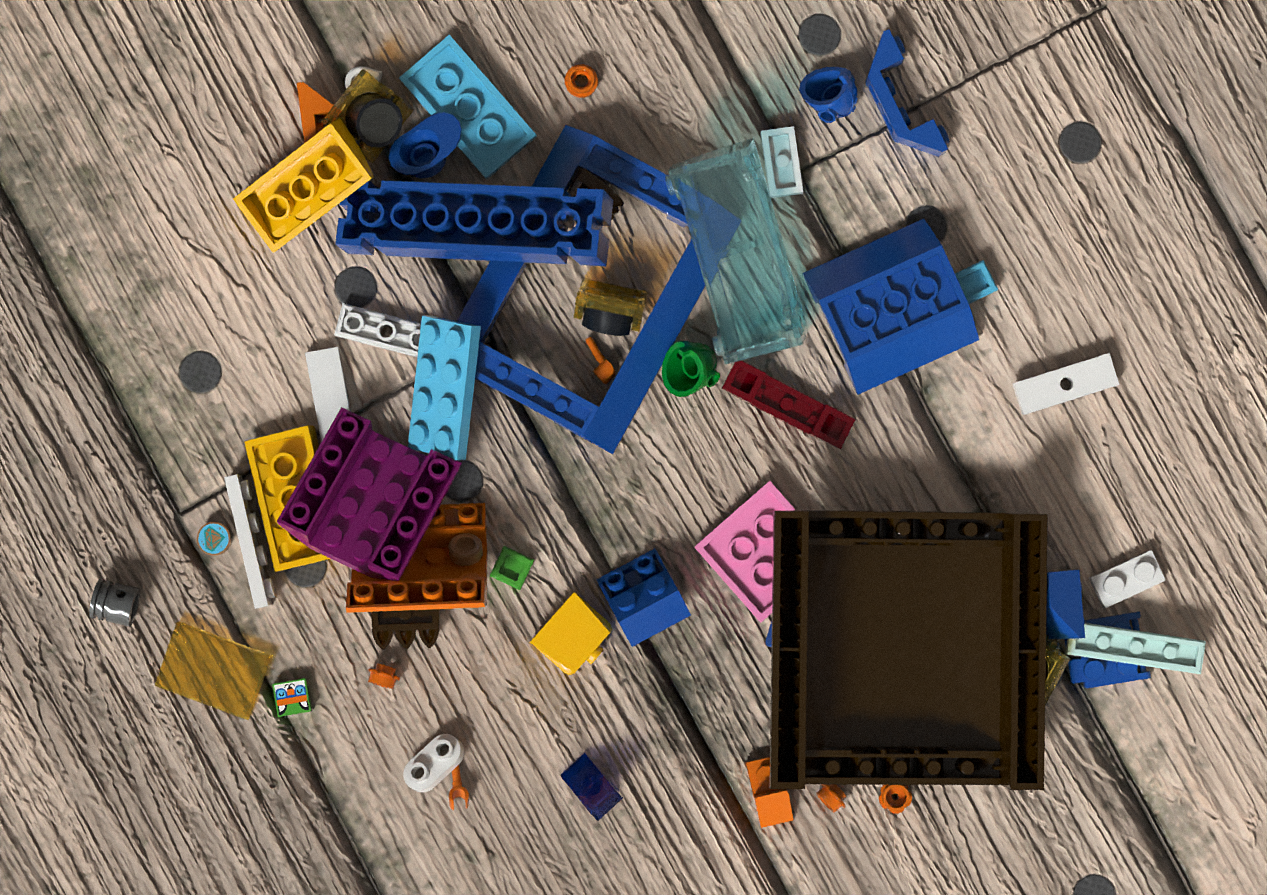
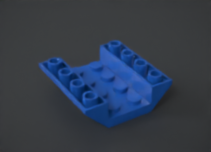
(893, 305)

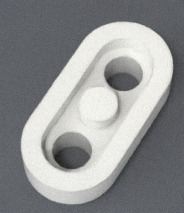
(434, 765)

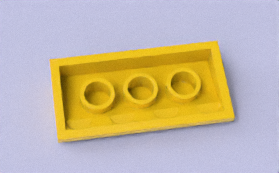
(305, 185)
(276, 469)

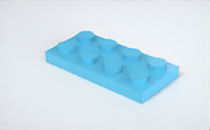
(454, 84)
(444, 386)

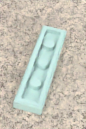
(1139, 648)

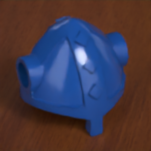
(830, 92)

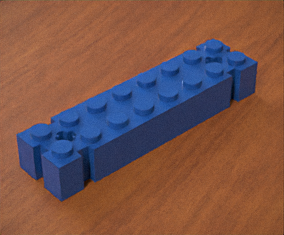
(476, 222)

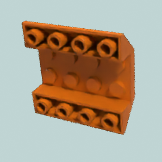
(431, 576)

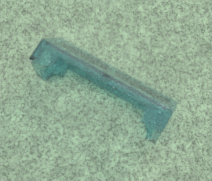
(739, 251)

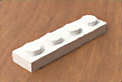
(246, 527)

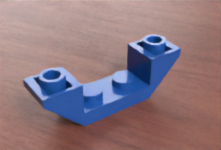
(925, 137)

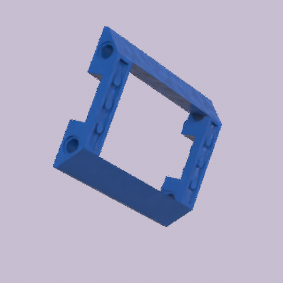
(608, 422)

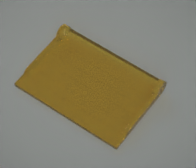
(213, 670)

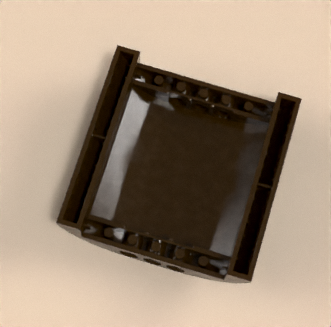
(908, 648)

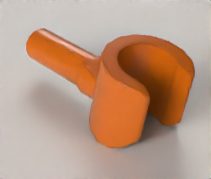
(604, 370)
(458, 789)

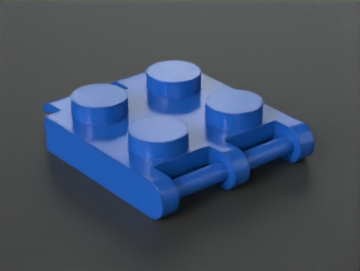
(1103, 672)

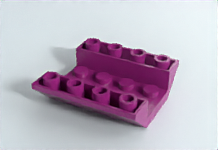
(367, 498)

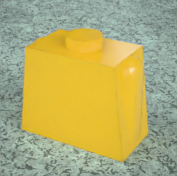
(573, 635)

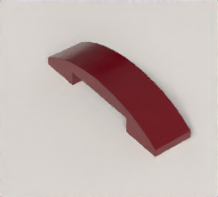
(788, 404)

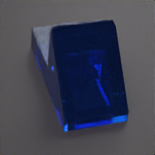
(591, 786)

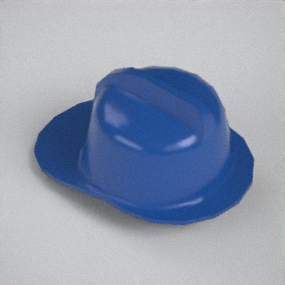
(426, 146)

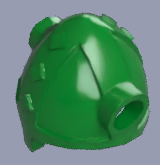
(689, 368)

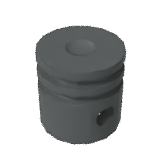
(114, 602)

